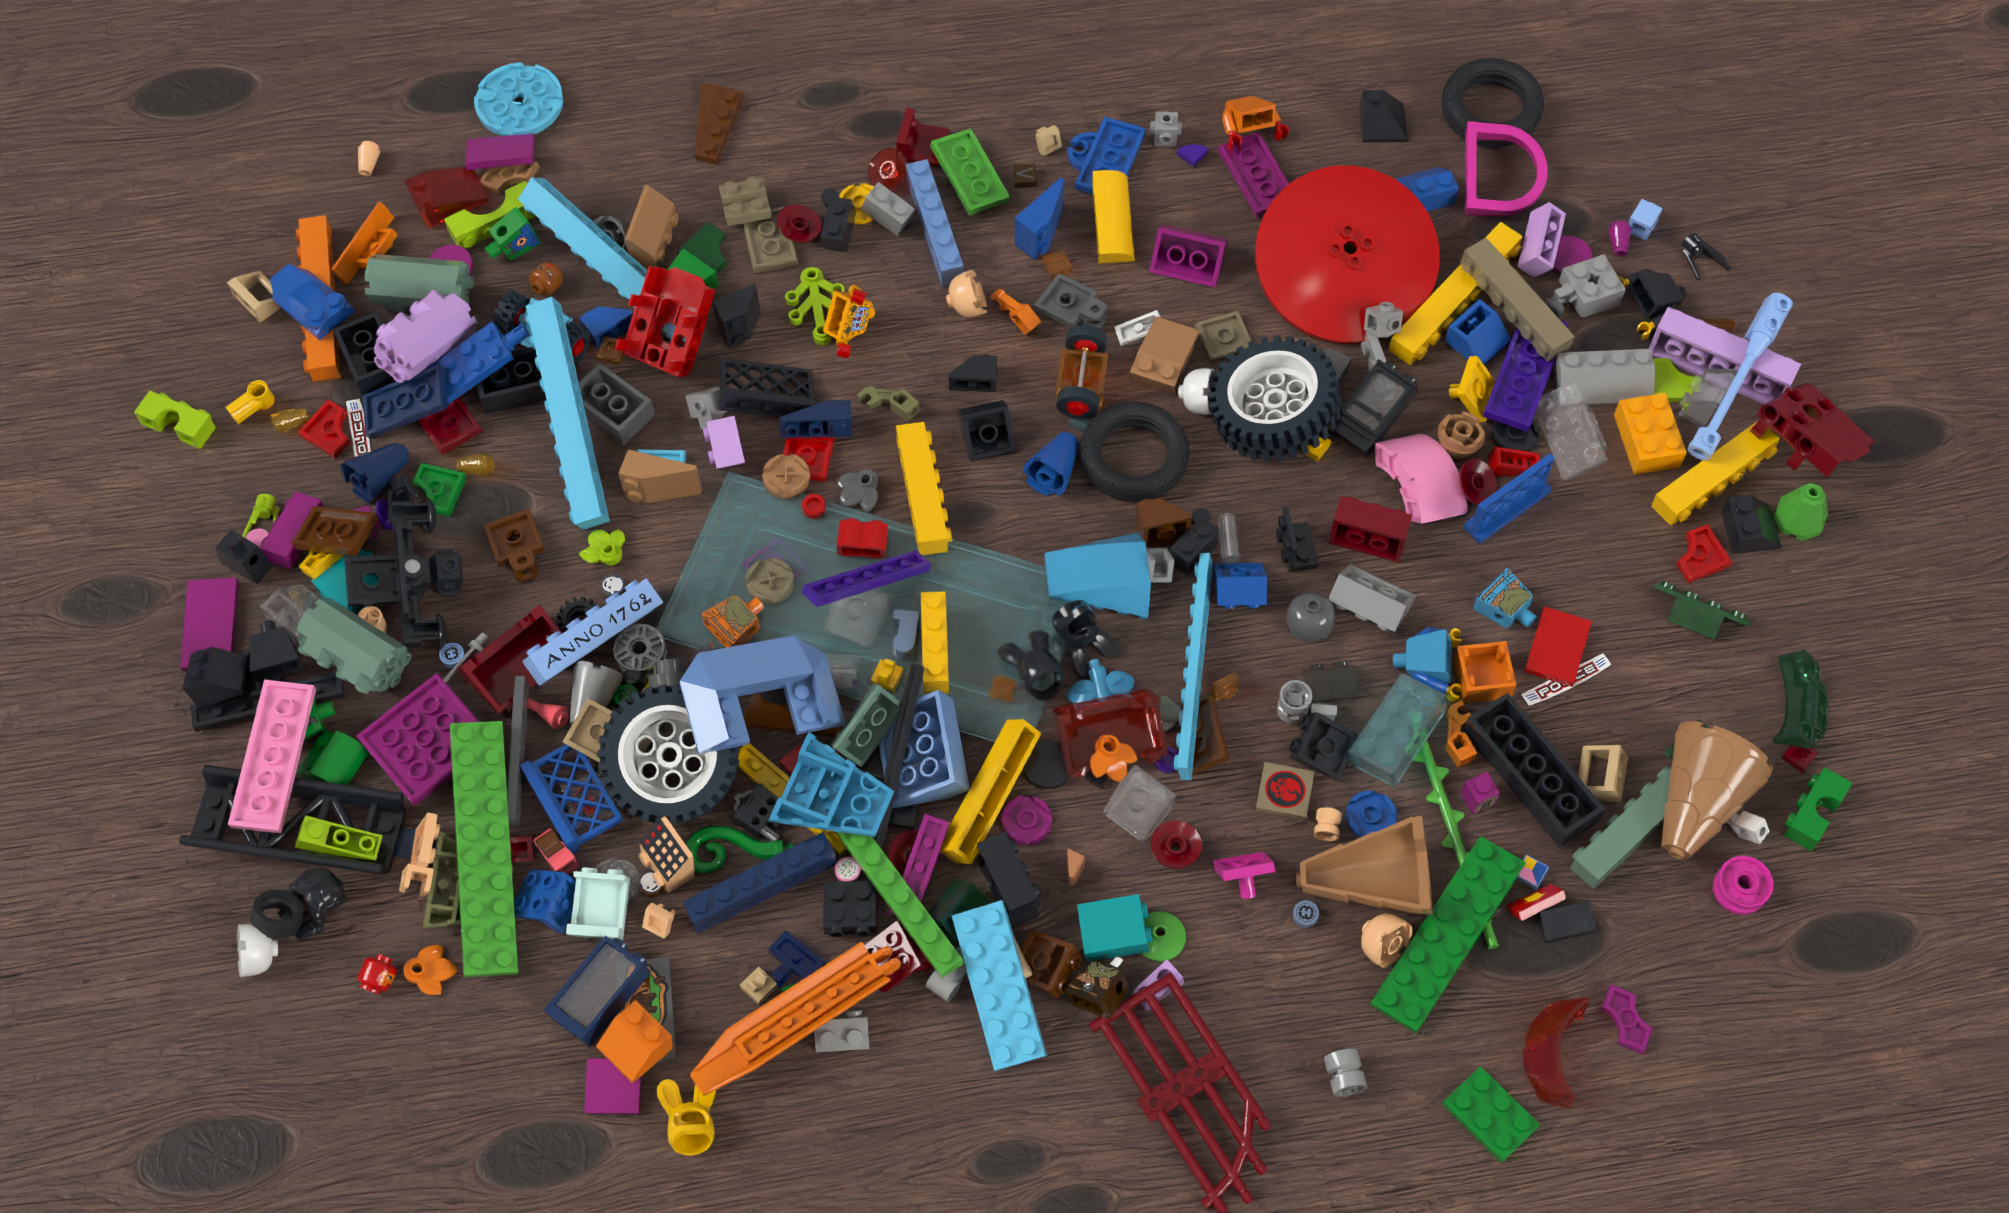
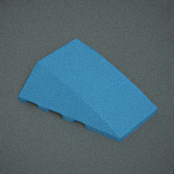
(1103, 574)
(831, 794)

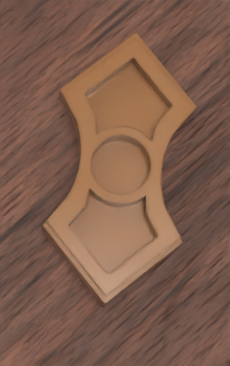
(499, 178)

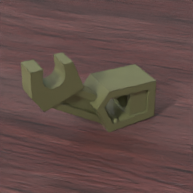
(878, 396)

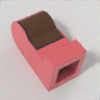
(555, 852)

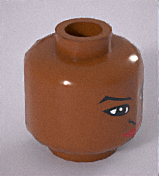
(545, 279)

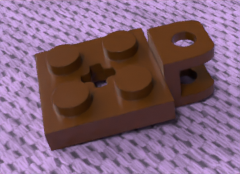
(519, 552)

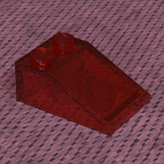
(445, 193)

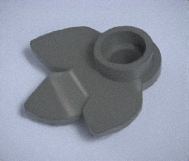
(858, 492)

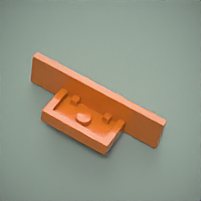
(369, 240)

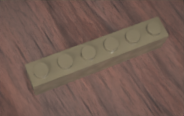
(1516, 299)

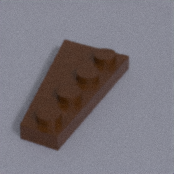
(715, 119)
(778, 717)

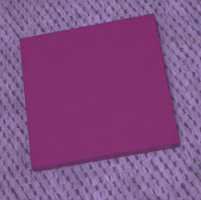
(415, 738)

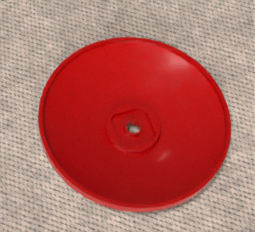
(1305, 261)

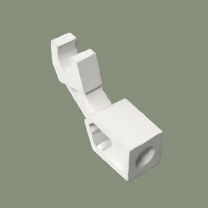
(1749, 827)

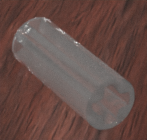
(1228, 538)

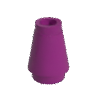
(1620, 237)

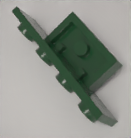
(1698, 615)

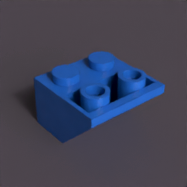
(1478, 333)

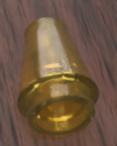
(288, 419)
(476, 464)

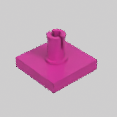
(1243, 869)

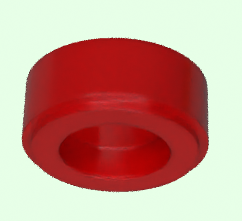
(813, 506)

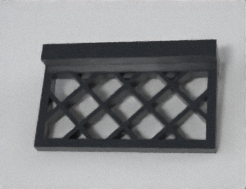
(764, 402)

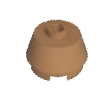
(1461, 435)

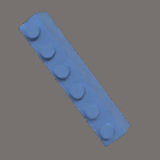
(934, 221)

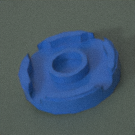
(1369, 813)

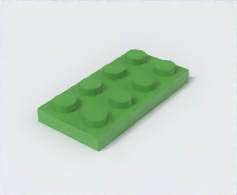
(970, 171)

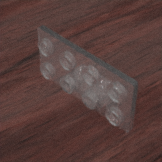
(1571, 431)

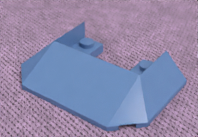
(723, 674)

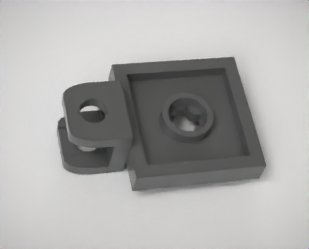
(1082, 303)

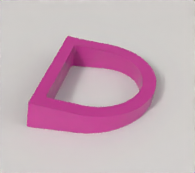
(1488, 131)

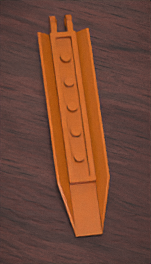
(793, 1015)

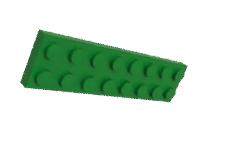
(1448, 934)

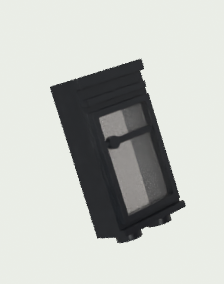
(1375, 406)

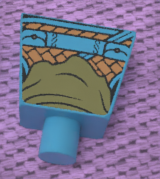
(1506, 601)

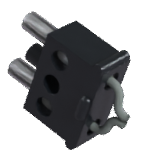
(751, 812)

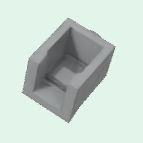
(1160, 564)

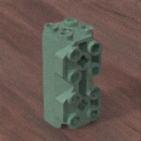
(403, 280)
(352, 645)

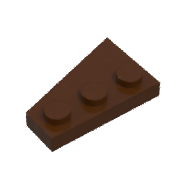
(1210, 741)

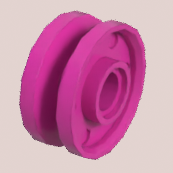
(1753, 875)

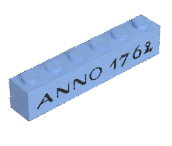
(591, 632)

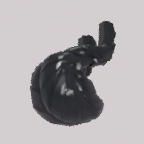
(322, 893)

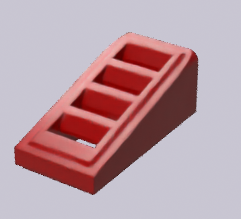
(1499, 459)

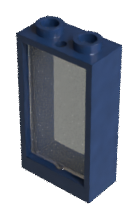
(598, 990)

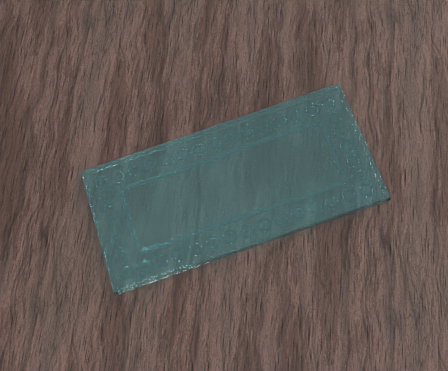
(987, 598)

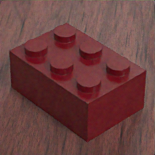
(1370, 528)

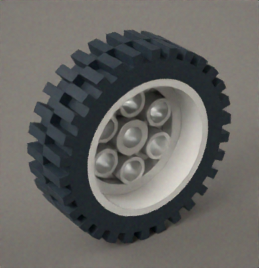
(1263, 387)
(624, 761)

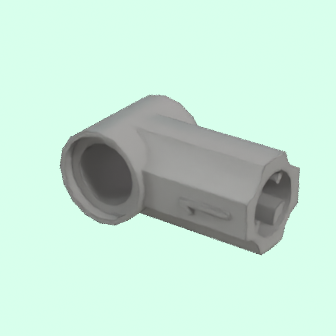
(948, 985)

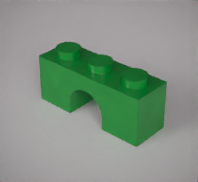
(1807, 825)

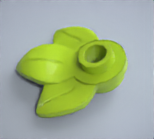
(604, 547)

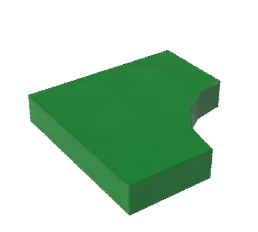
(440, 485)

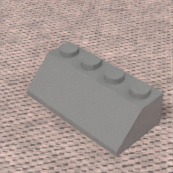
(1607, 375)

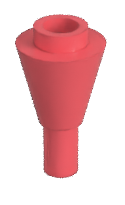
(554, 715)

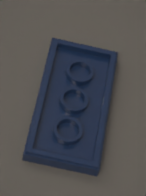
(405, 401)

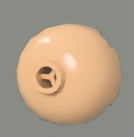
(966, 295)
(1384, 938)

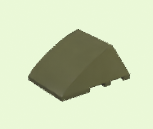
(442, 901)

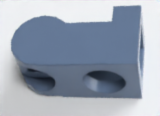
(906, 640)

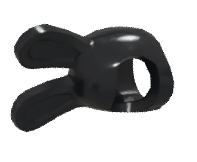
(1077, 627)
(1034, 664)

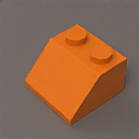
(635, 1042)

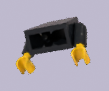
(1653, 294)

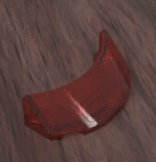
(1542, 1050)

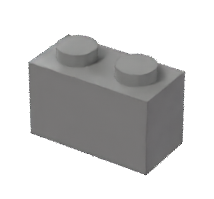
(887, 209)

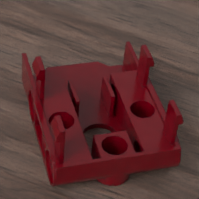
(1813, 429)

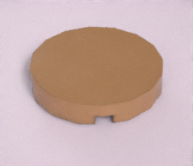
(786, 476)

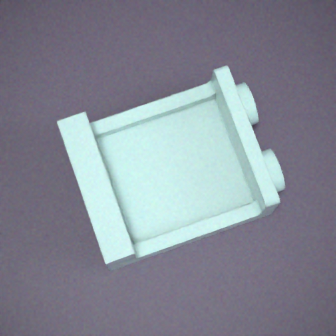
(599, 904)

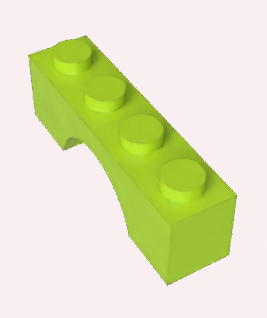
(471, 229)

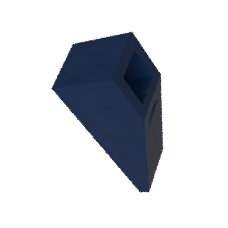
(823, 419)

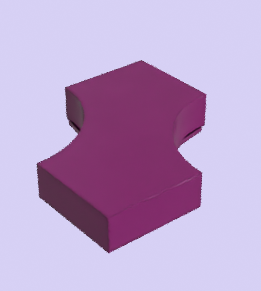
(1631, 1029)

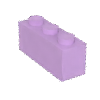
(1541, 240)

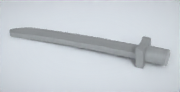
(476, 645)

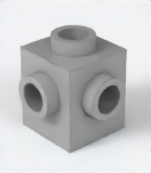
(1166, 128)
(1383, 320)

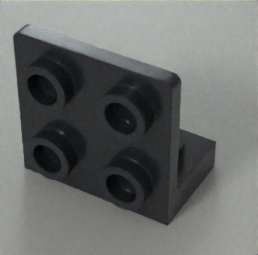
(1297, 543)

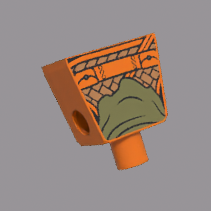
(733, 620)

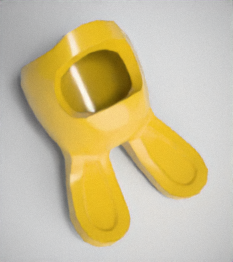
(689, 1123)

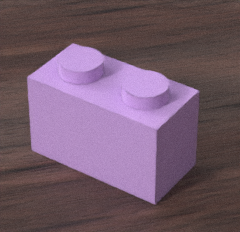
(724, 441)

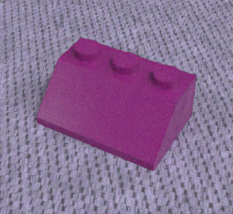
(1188, 255)

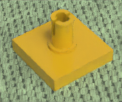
(1474, 387)

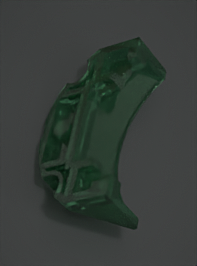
(1805, 701)

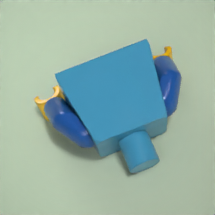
(1430, 659)

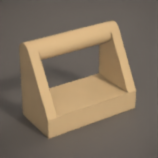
(239, 288)
(1615, 774)

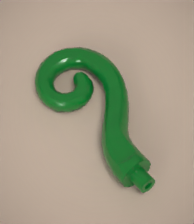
(756, 848)

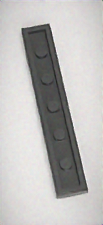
(517, 750)

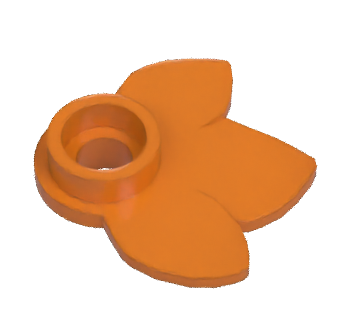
(1114, 761)
(433, 970)

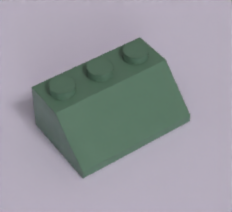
(867, 725)

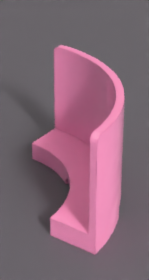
(1426, 474)

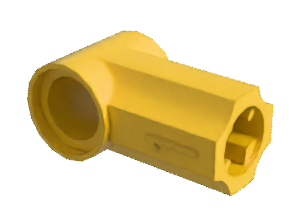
(251, 401)

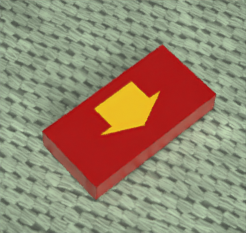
(1536, 902)

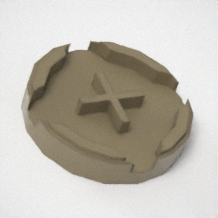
(770, 580)

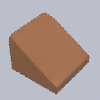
(1075, 866)

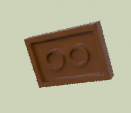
(335, 531)

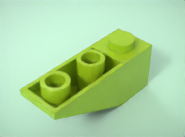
(337, 839)

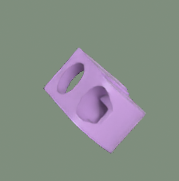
(1162, 970)

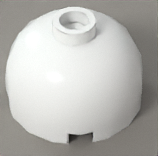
(1196, 391)
(254, 950)

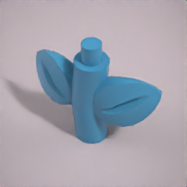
(1100, 684)

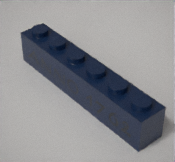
(760, 882)

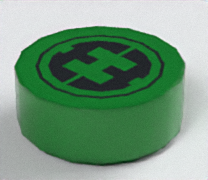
(624, 692)

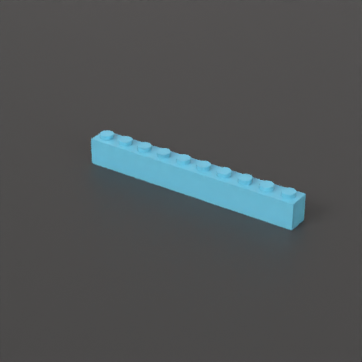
(586, 239)
(567, 414)

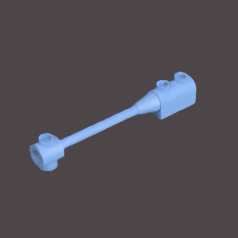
(1760, 336)

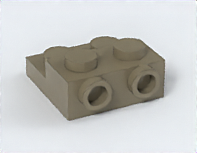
(745, 201)

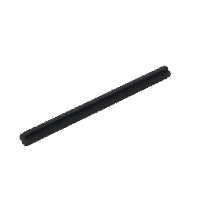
(900, 741)

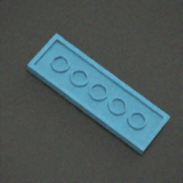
(999, 985)

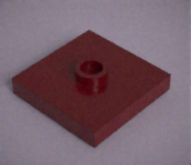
(450, 426)

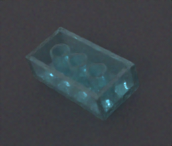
(1398, 730)

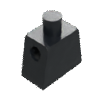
(235, 553)
(272, 653)

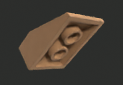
(1164, 355)
(657, 478)

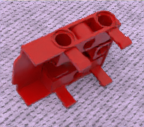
(664, 299)

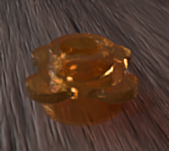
(999, 682)

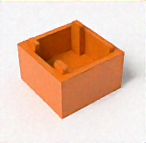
(1484, 671)

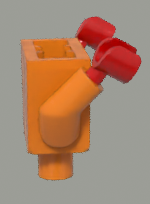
(1248, 115)

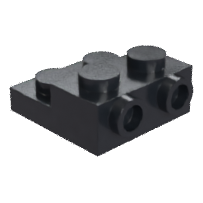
(1322, 745)
(849, 908)

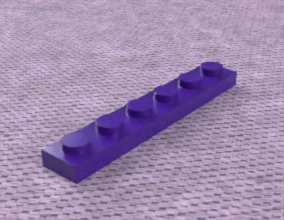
(866, 578)

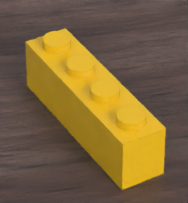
(934, 642)

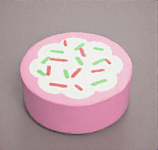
(847, 870)

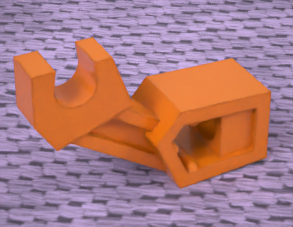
(1019, 313)
(1455, 723)

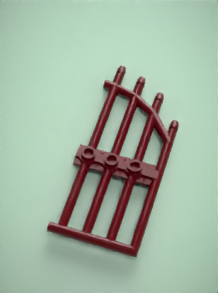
(1185, 1084)

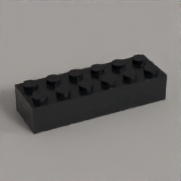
(1533, 769)

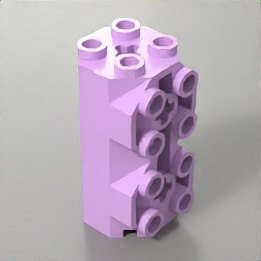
(430, 332)

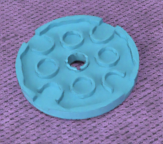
(503, 85)

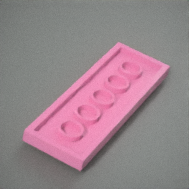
(272, 756)

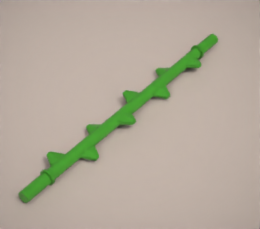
(1450, 817)

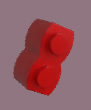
(862, 539)

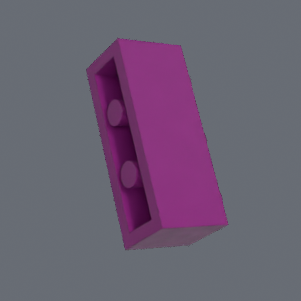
(278, 543)

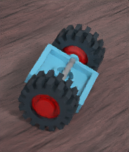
(513, 312)

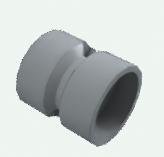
(1294, 701)
(1345, 1070)

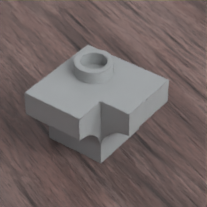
(705, 405)

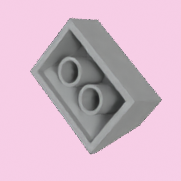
(1371, 598)

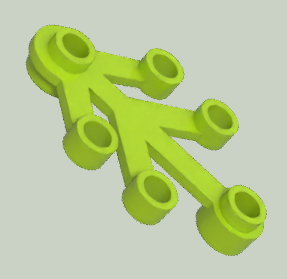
(814, 300)

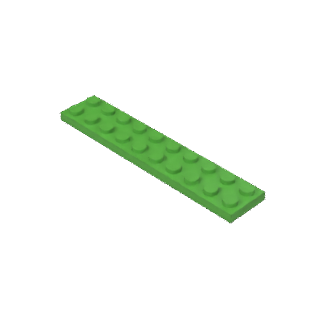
(483, 849)

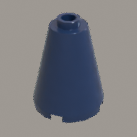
(374, 470)

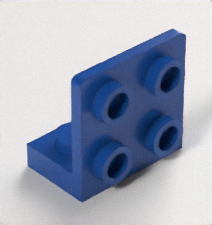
(546, 898)

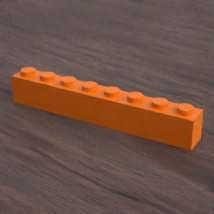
(317, 257)

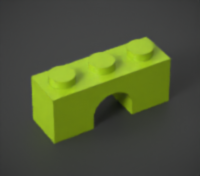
(159, 410)

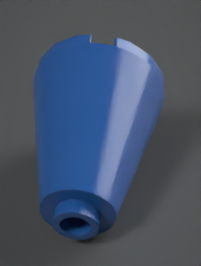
(1052, 465)

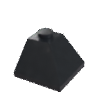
(1382, 117)

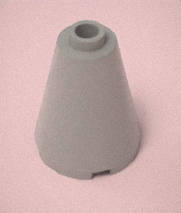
(592, 683)

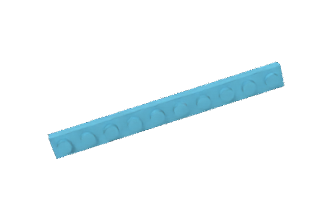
(1193, 673)

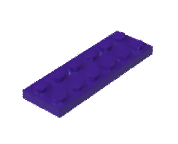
(1519, 384)

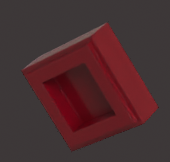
(1799, 757)

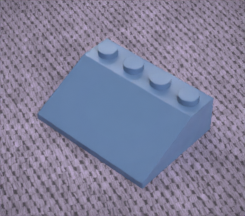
(933, 755)

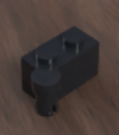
(838, 221)
(1199, 538)

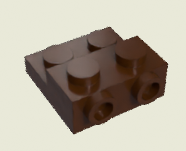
(1050, 962)

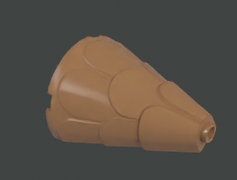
(1708, 784)
(1375, 870)

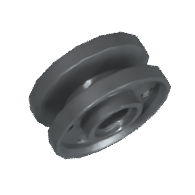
(637, 638)

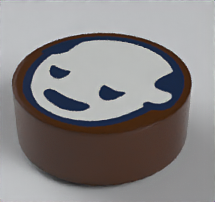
(648, 885)

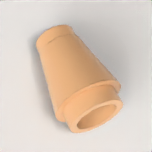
(367, 157)

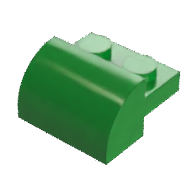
(333, 758)

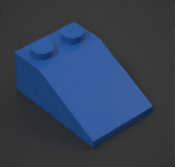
(1039, 221)

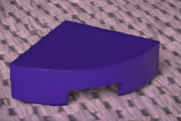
(1192, 153)

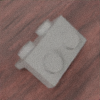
(844, 1032)

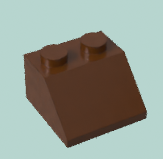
(1160, 522)

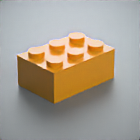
(1650, 433)

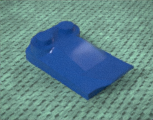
(309, 300)

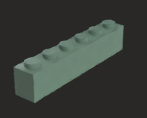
(1623, 832)

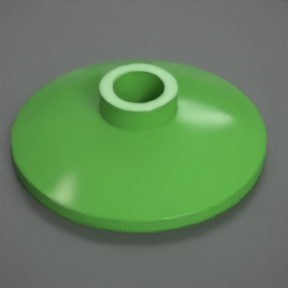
(1170, 944)

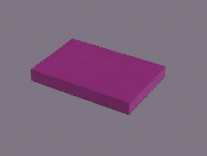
(500, 151)

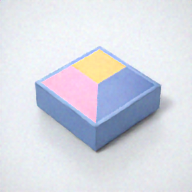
(1532, 873)

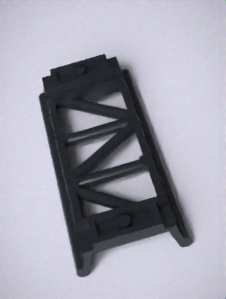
(384, 819)

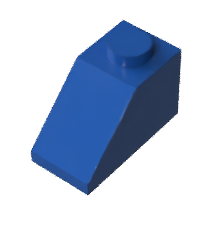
(606, 322)

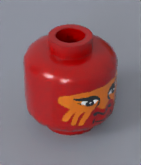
(377, 974)

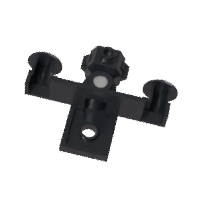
(407, 575)

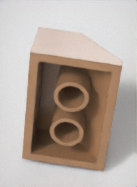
(651, 228)

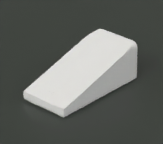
(1136, 329)

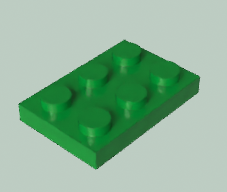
(1491, 1114)

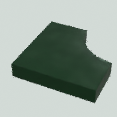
(706, 247)

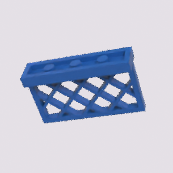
(1511, 500)
(556, 811)

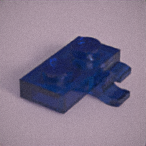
(794, 958)

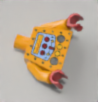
(848, 317)

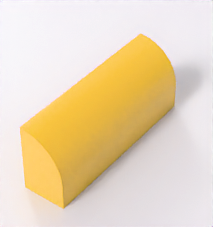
(1112, 217)

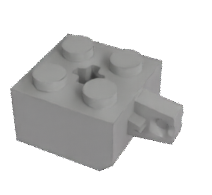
(1590, 286)

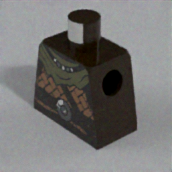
(1099, 988)

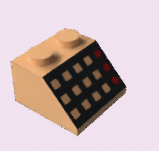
(667, 856)

